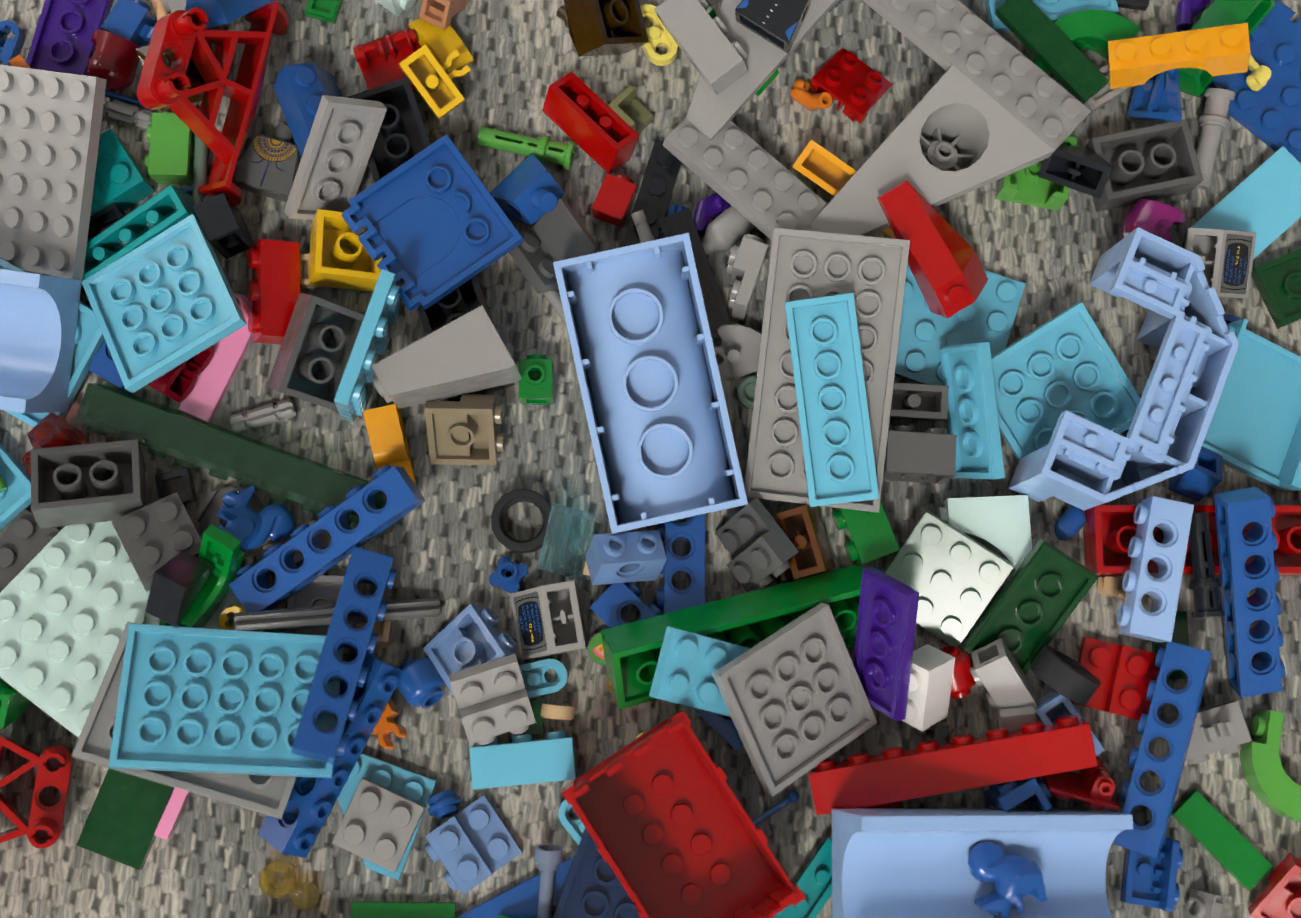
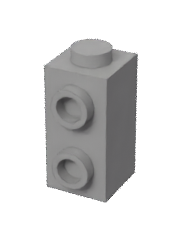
(1002, 677)

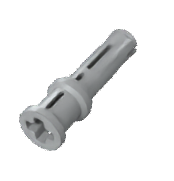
(1212, 124)

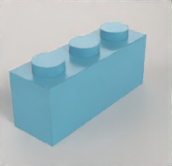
(523, 761)

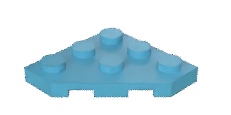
(396, 778)

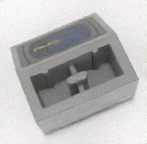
(1226, 258)
(548, 620)

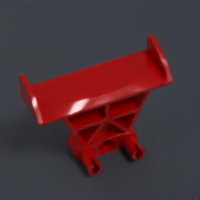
(182, 37)
(53, 770)

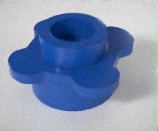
(512, 583)

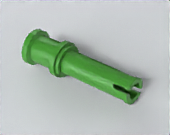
(543, 148)

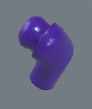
(1186, 11)
(707, 209)

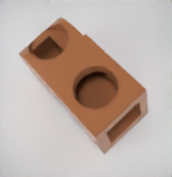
(441, 11)

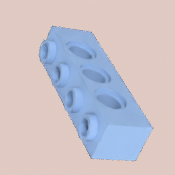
(1175, 522)

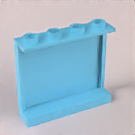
(1260, 412)

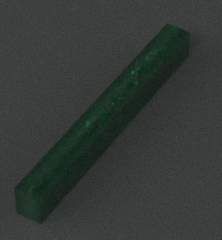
(219, 450)

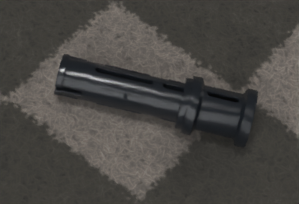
(1204, 583)

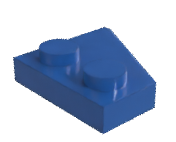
(1158, 99)

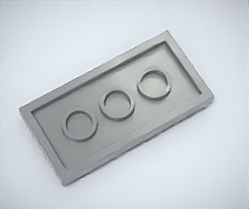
(335, 156)

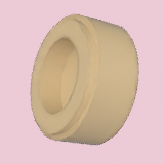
(557, 712)

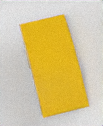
(441, 43)

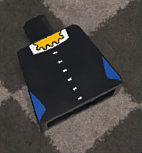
(774, 19)

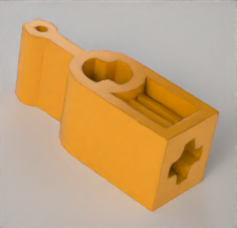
(388, 438)

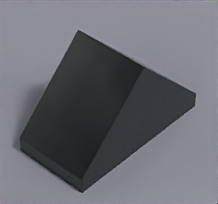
(1077, 169)
(176, 587)

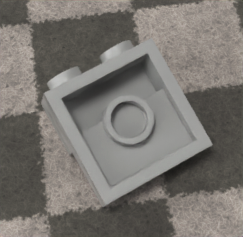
(745, 267)
(492, 699)

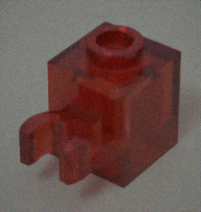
(52, 432)

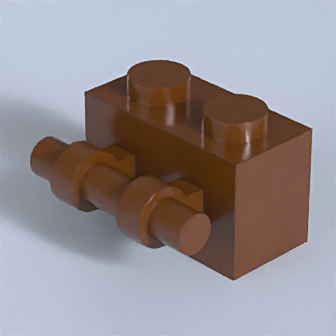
(808, 535)

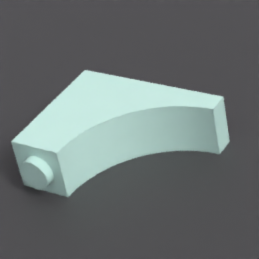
(993, 521)

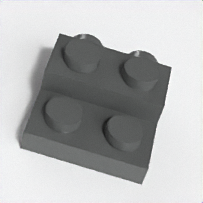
(756, 546)

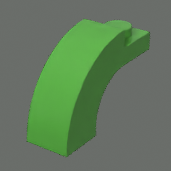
(1264, 769)

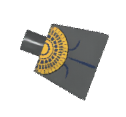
(269, 165)

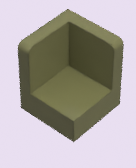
(631, 110)

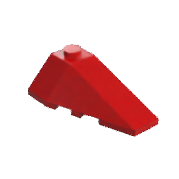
(938, 256)

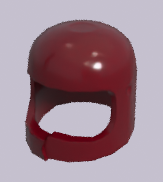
(113, 60)

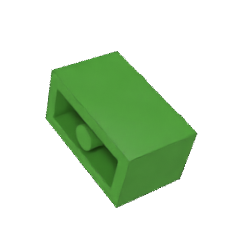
(170, 150)

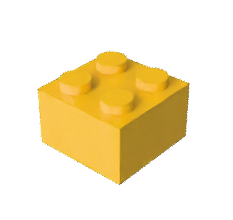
(338, 255)

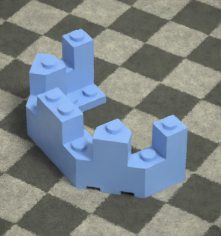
(1195, 354)

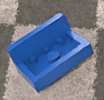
(1009, 794)
(1152, 880)

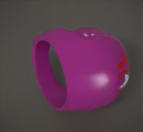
(1153, 218)

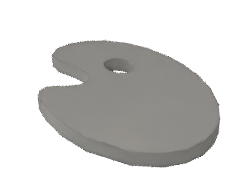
(739, 350)

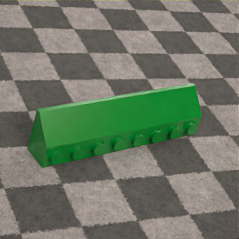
(742, 620)

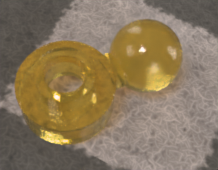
(303, 895)

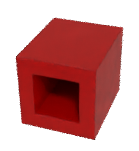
(614, 199)

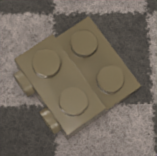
(464, 430)

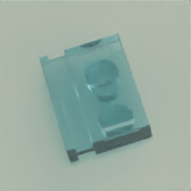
(566, 541)

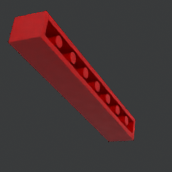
(953, 766)

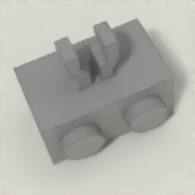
(1216, 729)

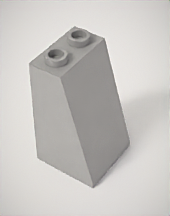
(447, 363)

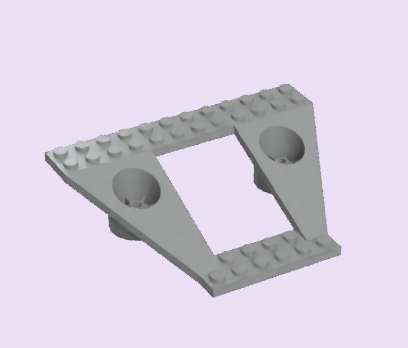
(984, 113)

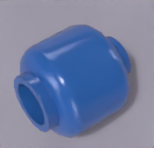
(421, 682)

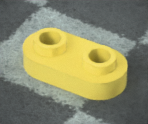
(658, 37)

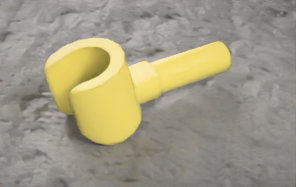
(1259, 75)

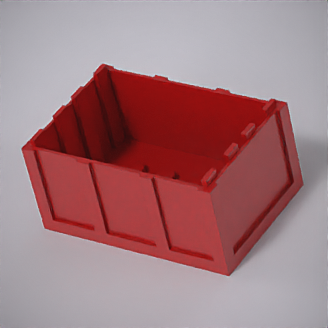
(678, 831)

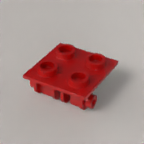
(381, 57)
(851, 84)
(1090, 785)

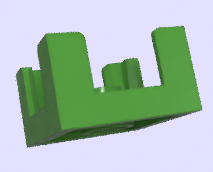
(1031, 190)

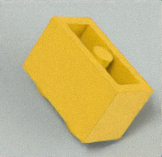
(433, 82)

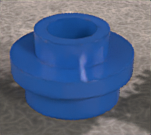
(444, 804)

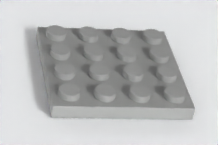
(795, 698)

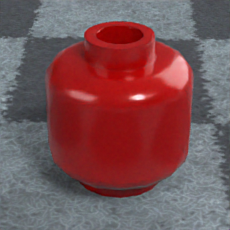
(962, 677)

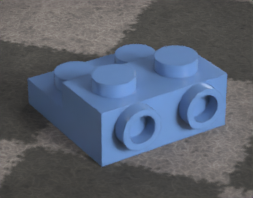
(468, 642)
(472, 845)

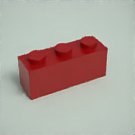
(590, 122)
(272, 288)

